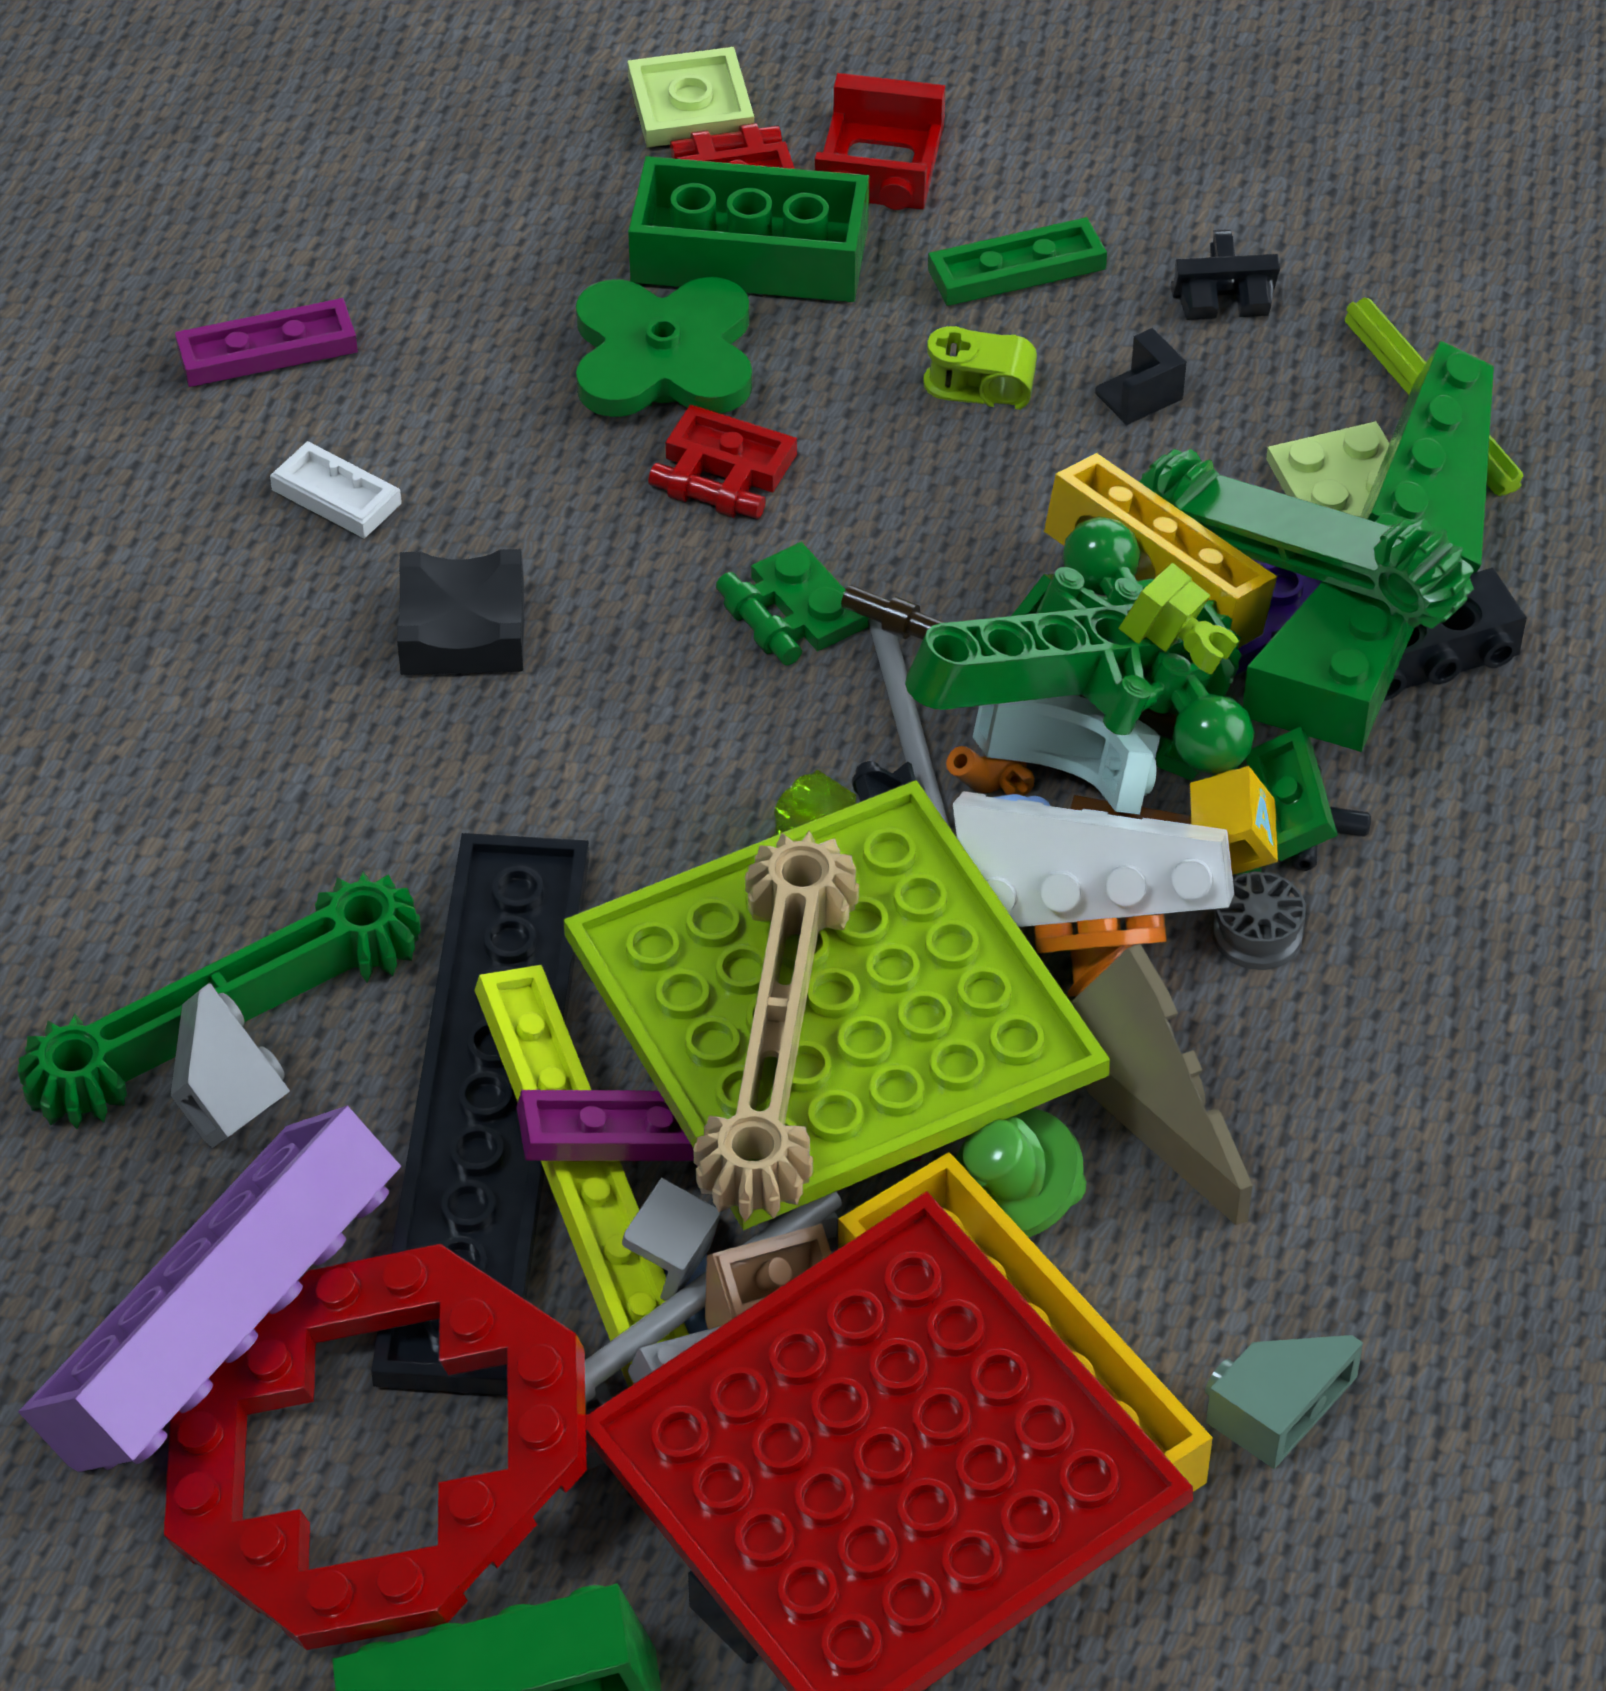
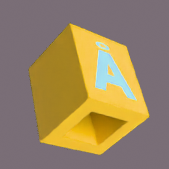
(1242, 807)

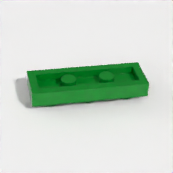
(1017, 261)

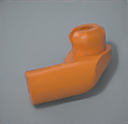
(989, 774)

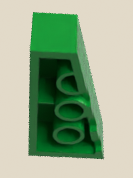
(1329, 665)

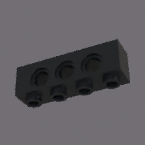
(1480, 633)

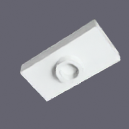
(335, 489)

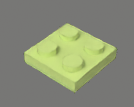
(689, 95)
(1331, 467)

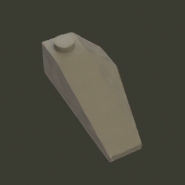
(1157, 1087)

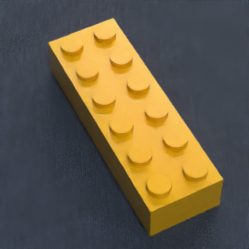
(1054, 1300)

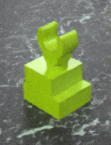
(1169, 611)

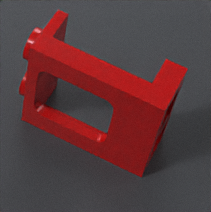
(888, 115)

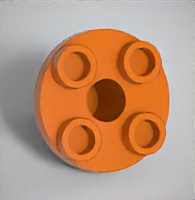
(1097, 943)

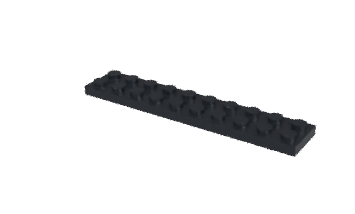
(466, 1151)

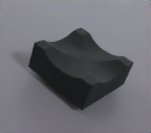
(461, 613)

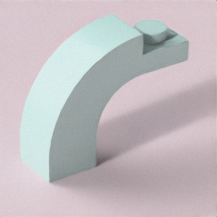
(1073, 738)

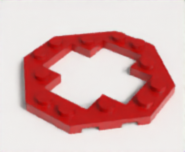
(478, 1515)

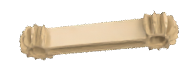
(801, 892)

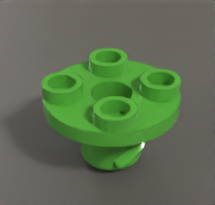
(1027, 1167)

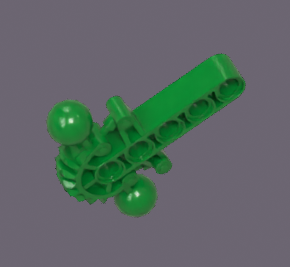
(1080, 650)

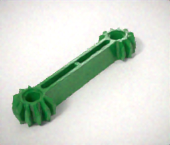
(1400, 564)
(87, 1066)

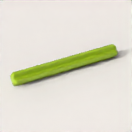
(1405, 365)

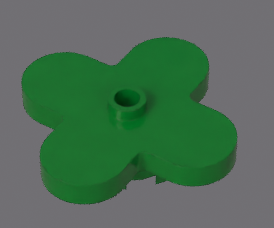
(663, 346)

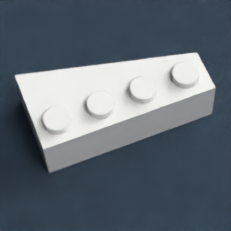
(1091, 864)

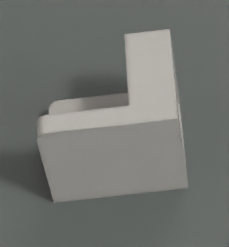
(672, 1233)

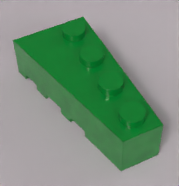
(1441, 452)
(557, 1645)

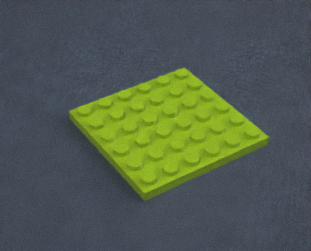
(913, 1013)

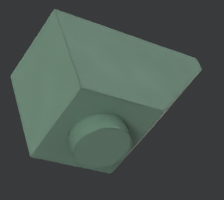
(1280, 1391)

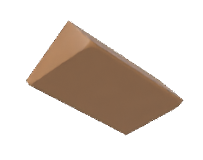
(755, 1270)

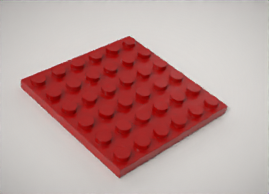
(885, 1461)

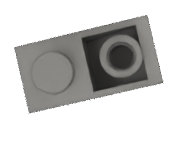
(219, 1070)

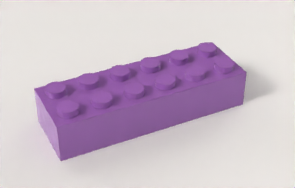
(211, 1293)

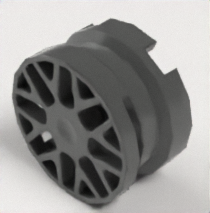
(1258, 901)

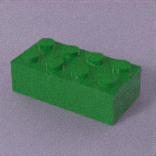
(751, 226)

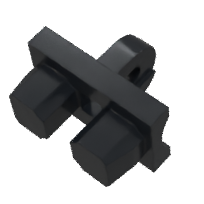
(1203, 279)

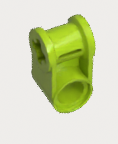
(985, 367)

